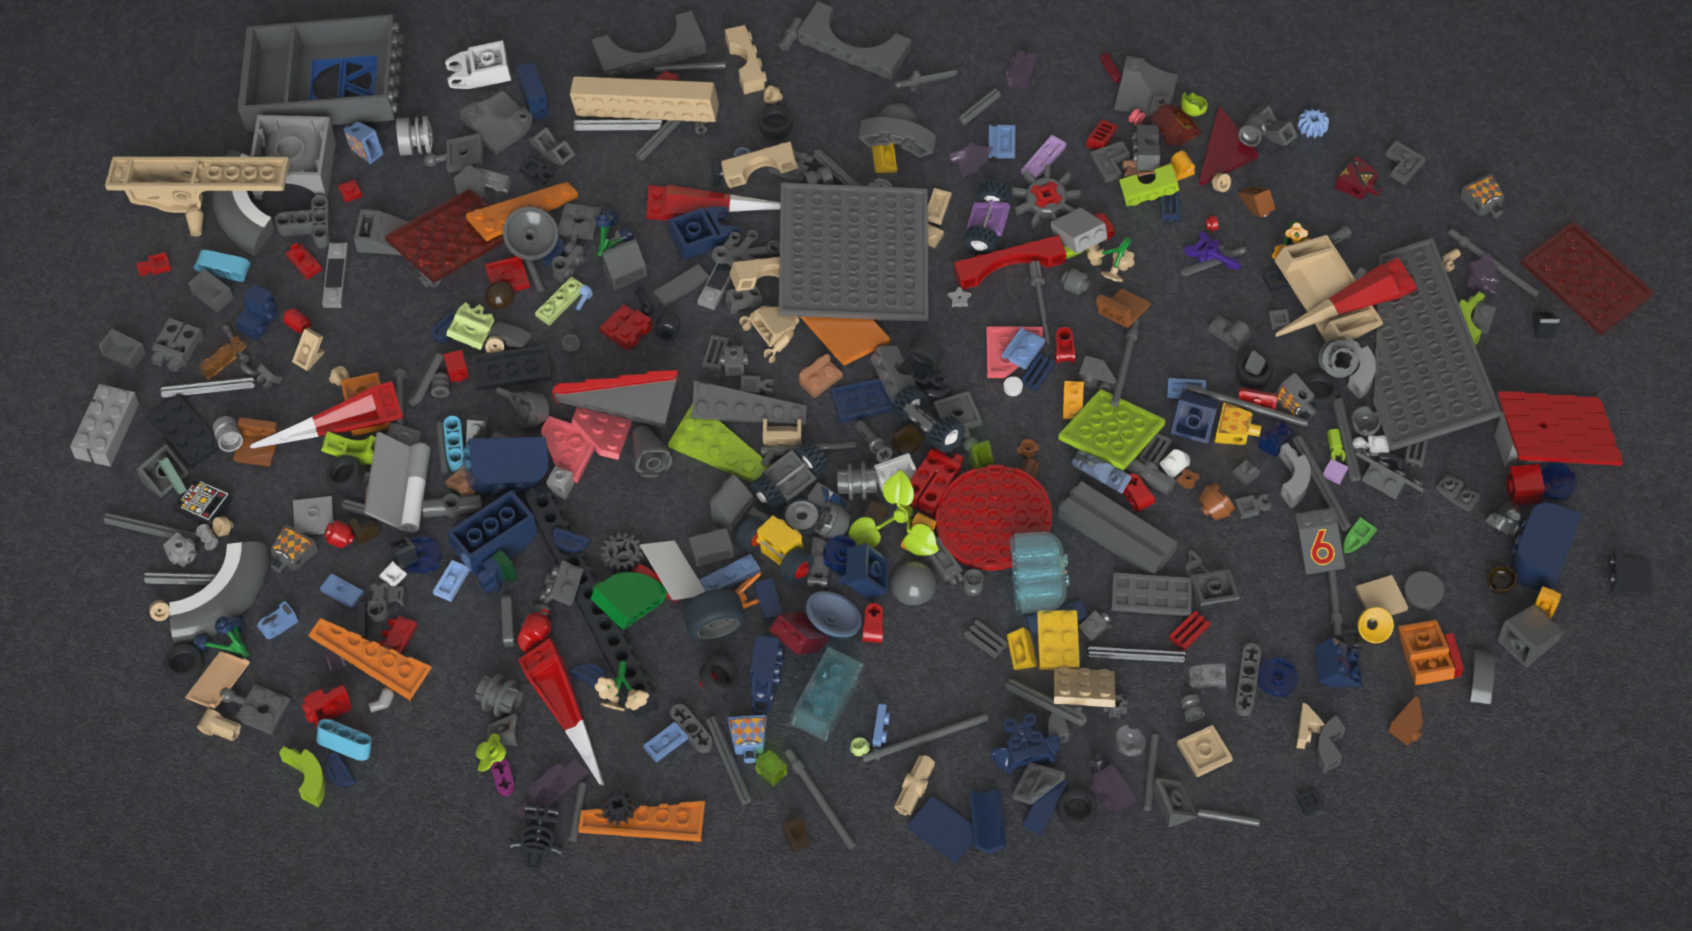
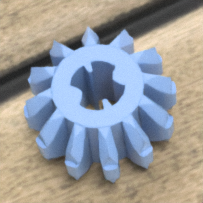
(1313, 123)

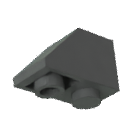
(478, 427)

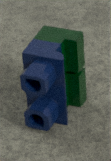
(496, 572)

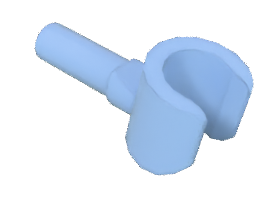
(587, 294)

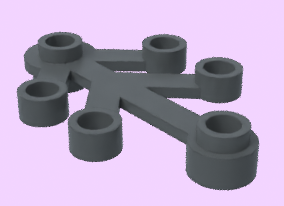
(743, 251)

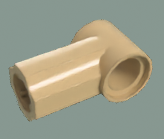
(214, 723)

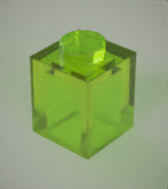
(770, 767)

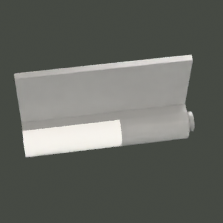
(397, 482)

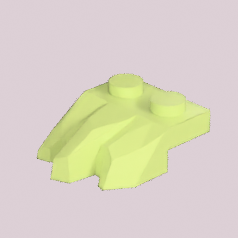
(471, 326)

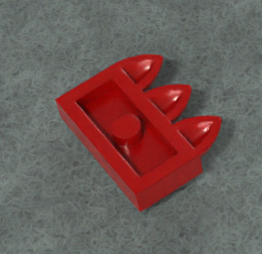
(399, 635)

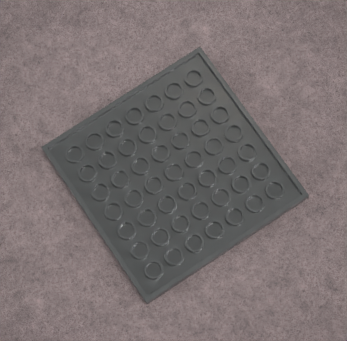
(853, 252)

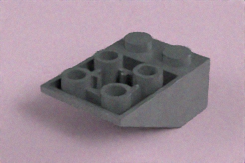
(371, 232)

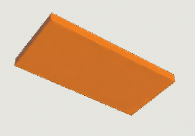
(848, 337)

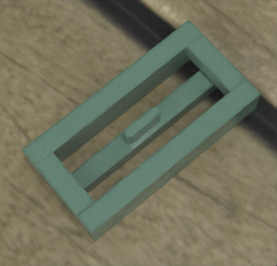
(172, 475)

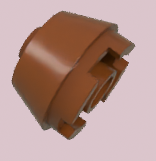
(1215, 502)

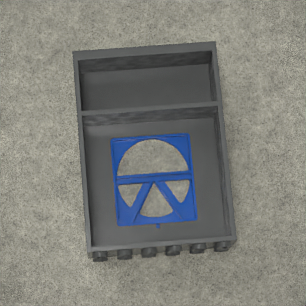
(288, 57)

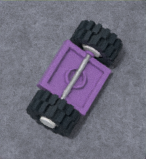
(987, 218)

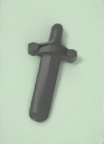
(915, 79)
(1209, 263)

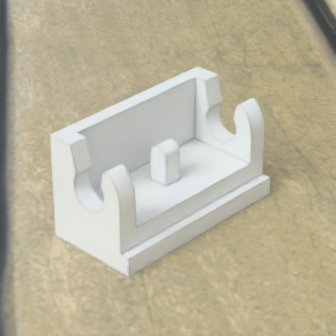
(889, 468)

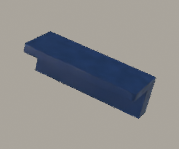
(988, 820)

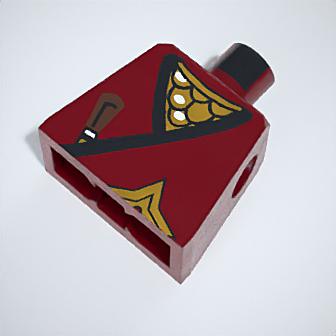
(1358, 179)

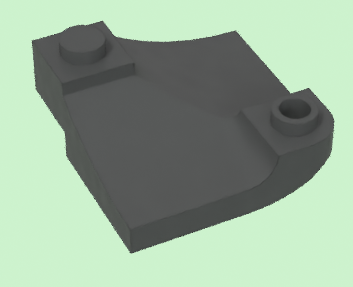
(1144, 87)
(497, 121)

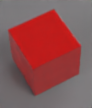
(1525, 484)

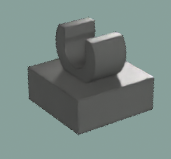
(269, 374)
(1246, 472)

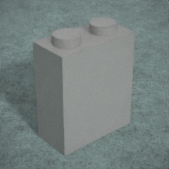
(1079, 230)

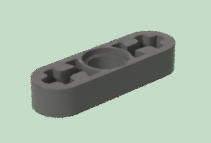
(507, 620)
(690, 719)

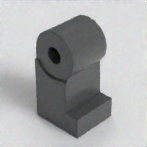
(742, 299)

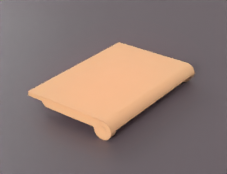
(220, 674)

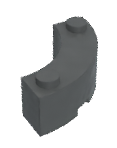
(888, 130)

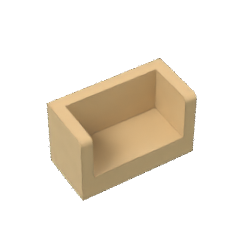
(782, 434)

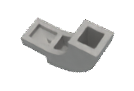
(1362, 379)
(1297, 486)

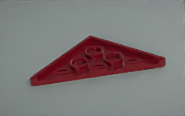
(1225, 149)

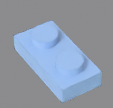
(451, 580)

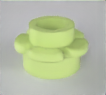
(859, 746)

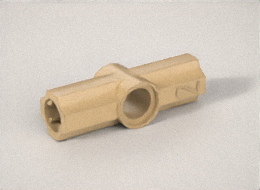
(914, 785)

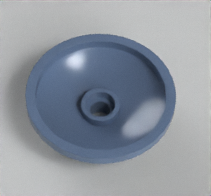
(833, 614)

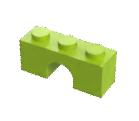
(1136, 192)

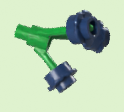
(604, 220)
(225, 625)

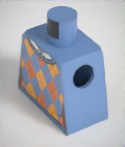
(363, 141)
(748, 735)

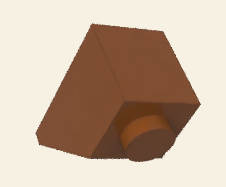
(1258, 200)
(1408, 723)

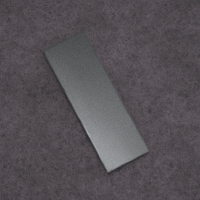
(681, 285)
(425, 379)

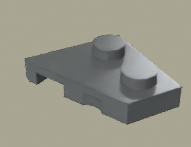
(1036, 782)

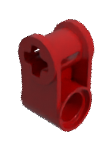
(1064, 348)
(1138, 494)
(873, 625)

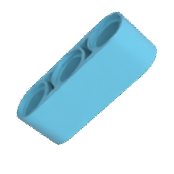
(223, 265)
(454, 436)
(343, 739)

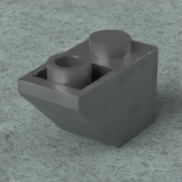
(1097, 375)

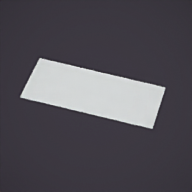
(673, 569)

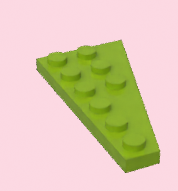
(716, 446)

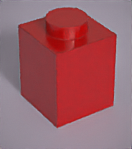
(456, 366)

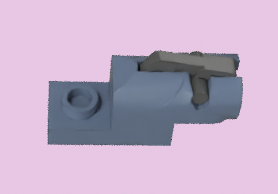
(1101, 471)

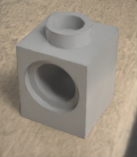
(560, 482)

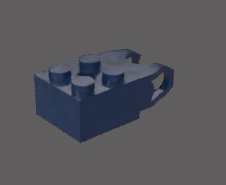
(700, 231)
(765, 671)

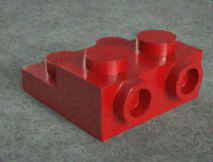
(626, 327)
(326, 706)

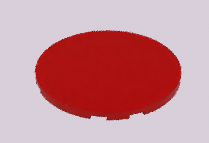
(986, 509)

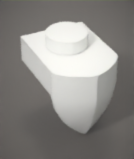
(1175, 462)

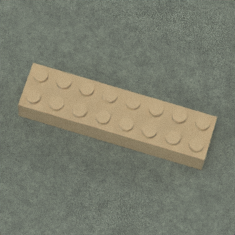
(644, 99)

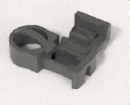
(382, 595)

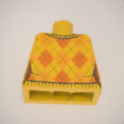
(1235, 426)

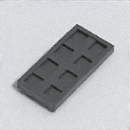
(1151, 594)

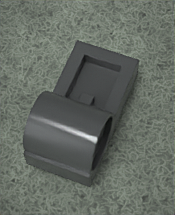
(567, 265)

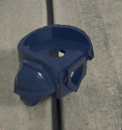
(1025, 745)

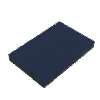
(861, 400)
(943, 829)

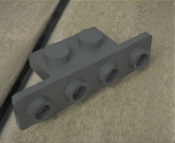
(1384, 479)

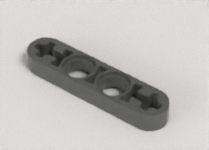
(1250, 679)

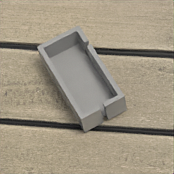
(104, 425)

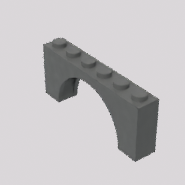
(881, 59)
(617, 62)

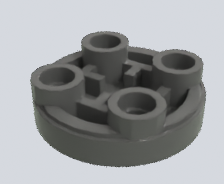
(1423, 590)

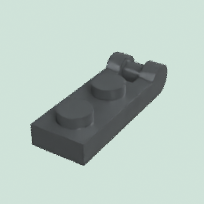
(818, 567)

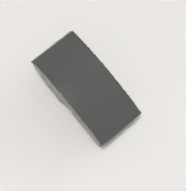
(511, 334)
(1457, 494)

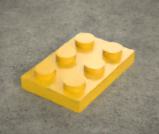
(1058, 640)

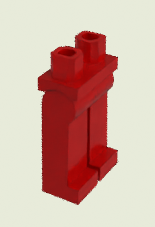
(933, 479)

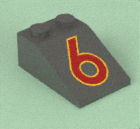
(1320, 540)

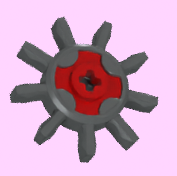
(1045, 196)

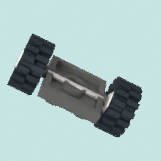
(943, 434)
(789, 475)

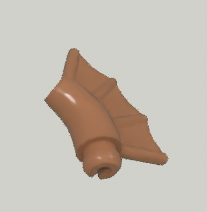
(1131, 169)

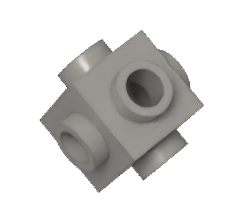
(180, 550)

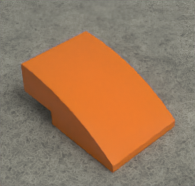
(357, 385)
(1426, 652)

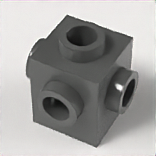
(734, 360)

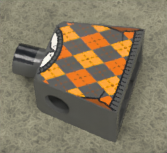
(1483, 196)
(1296, 397)
(292, 549)

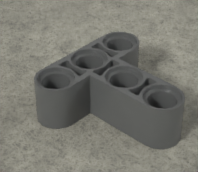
(313, 221)

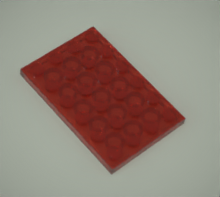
(443, 237)
(1587, 278)

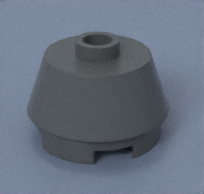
(532, 409)
(833, 521)

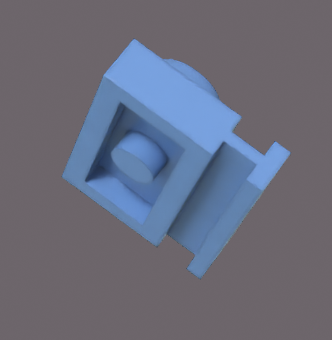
(1002, 141)
(1023, 348)

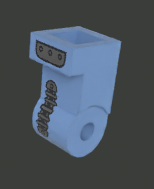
(277, 621)

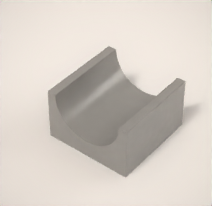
(306, 142)

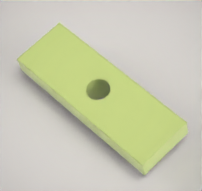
(559, 301)

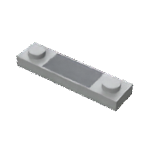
(335, 275)
(716, 285)

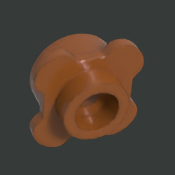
(1028, 443)
(1188, 483)

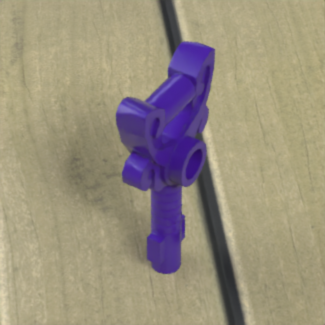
(1210, 251)

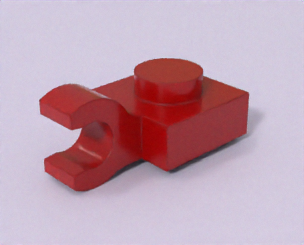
(157, 264)

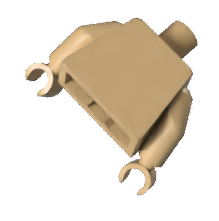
(773, 328)

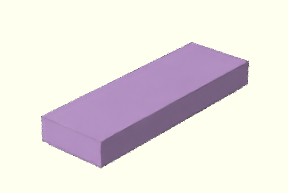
(1044, 156)

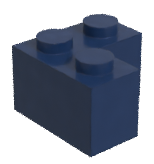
(258, 313)

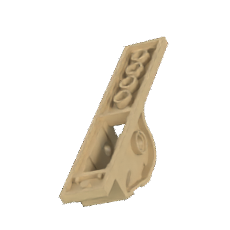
(178, 191)

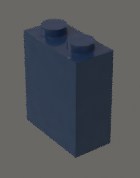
(532, 90)

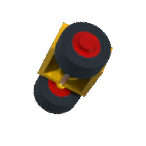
(779, 544)

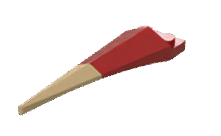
(1378, 286)

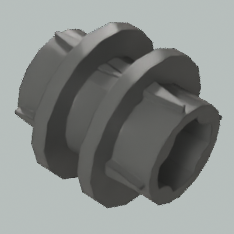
(1327, 357)
(856, 481)
(496, 694)

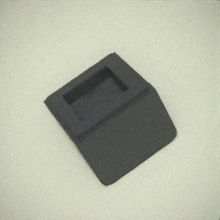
(1254, 363)

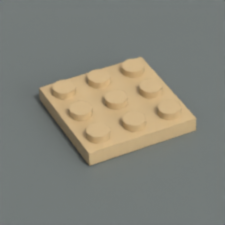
(1084, 687)

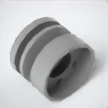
(414, 135)

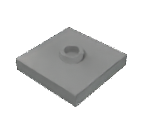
(313, 515)

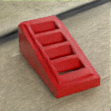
(1096, 144)

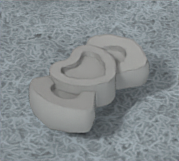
(207, 536)

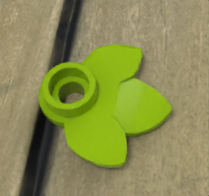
(490, 752)

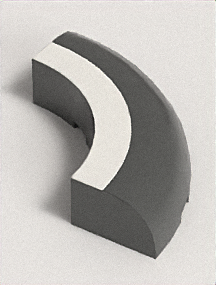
(240, 217)
(227, 594)

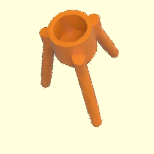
(743, 587)

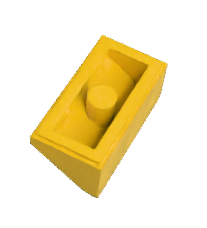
(884, 158)
(1021, 649)

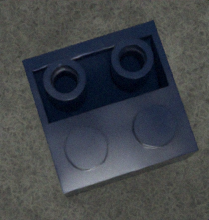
(1337, 664)

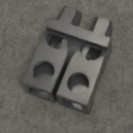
(176, 344)

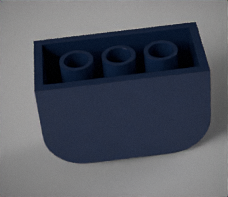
(505, 464)
(499, 526)
(1544, 545)

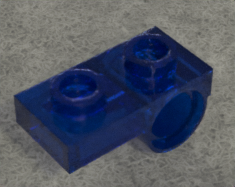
(1275, 438)

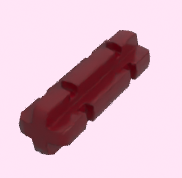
(1111, 67)

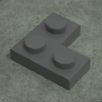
(1106, 159)
(1408, 162)

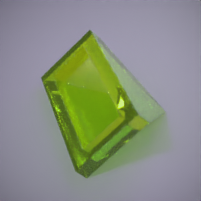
(981, 455)

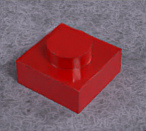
(350, 191)

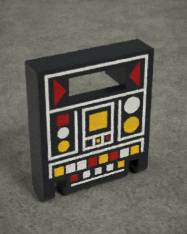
(199, 498)

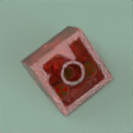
(1175, 125)

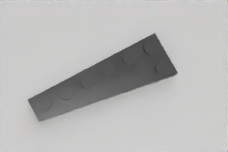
(728, 404)

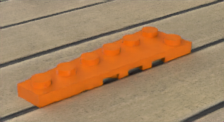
(491, 219)
(385, 665)
(659, 822)

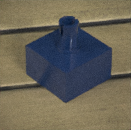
(1195, 417)
(866, 571)

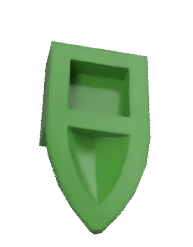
(1358, 535)

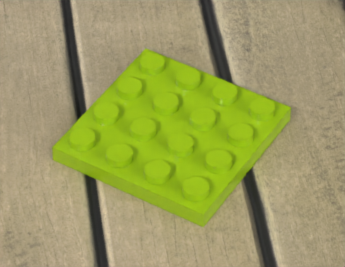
(1110, 431)

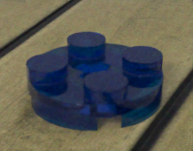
(1561, 490)
(831, 552)
(432, 558)
(1278, 687)

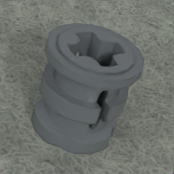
(440, 385)

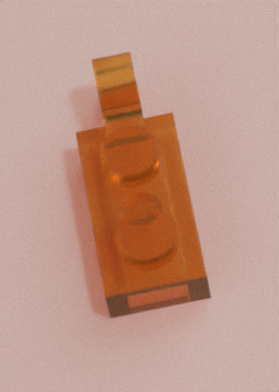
(221, 358)

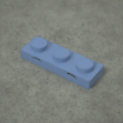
(731, 574)

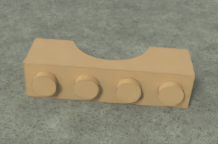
(740, 44)
(738, 169)
(745, 273)

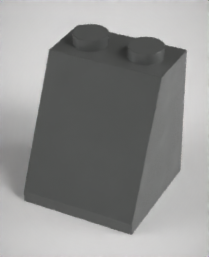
(1529, 635)

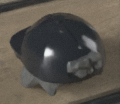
(1506, 518)

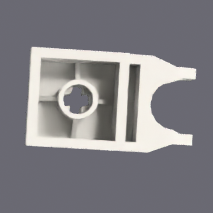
(479, 66)

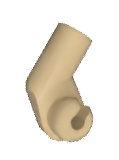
(1448, 259)

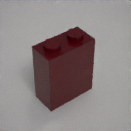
(798, 633)

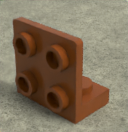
(1122, 307)
(252, 432)

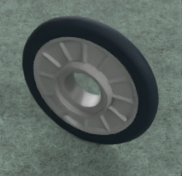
(801, 505)

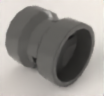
(973, 577)
(1192, 708)

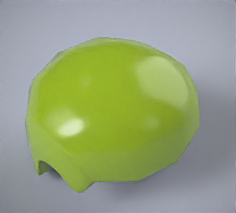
(1193, 104)

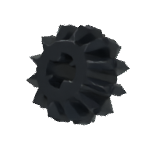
(618, 814)

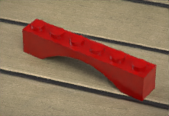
(972, 271)

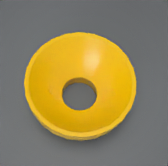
(1381, 631)

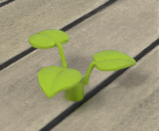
(897, 490)

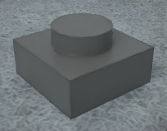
(1278, 319)

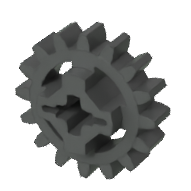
(622, 552)

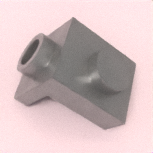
(1096, 625)

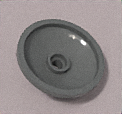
(530, 222)

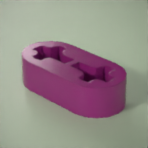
(499, 777)

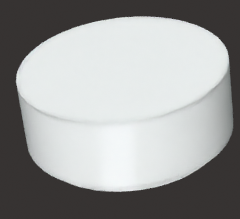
(1013, 386)

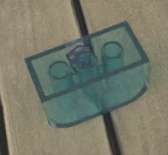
(1038, 572)
(827, 694)

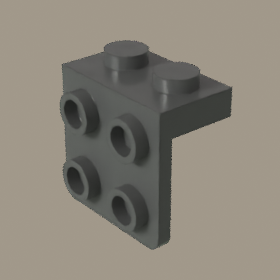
(561, 584)

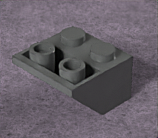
(623, 264)
(730, 503)

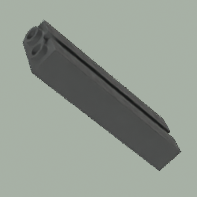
(1117, 529)

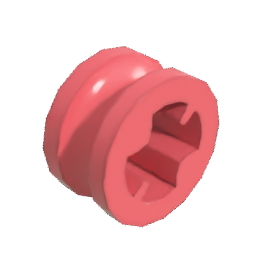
(1137, 117)

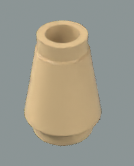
(195, 221)

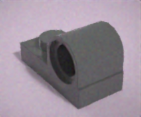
(1232, 334)

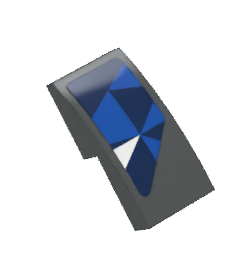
(821, 494)

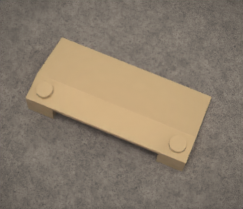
(1317, 274)

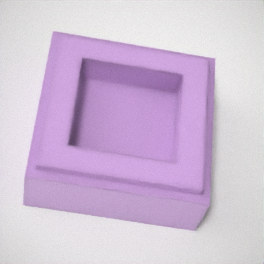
(1335, 471)

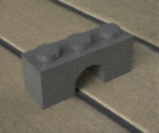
(1146, 147)
(886, 362)

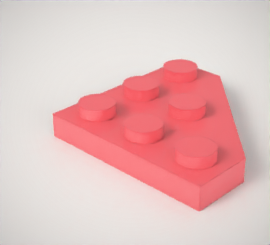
(997, 341)
(603, 431)
(567, 446)

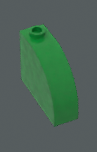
(628, 597)

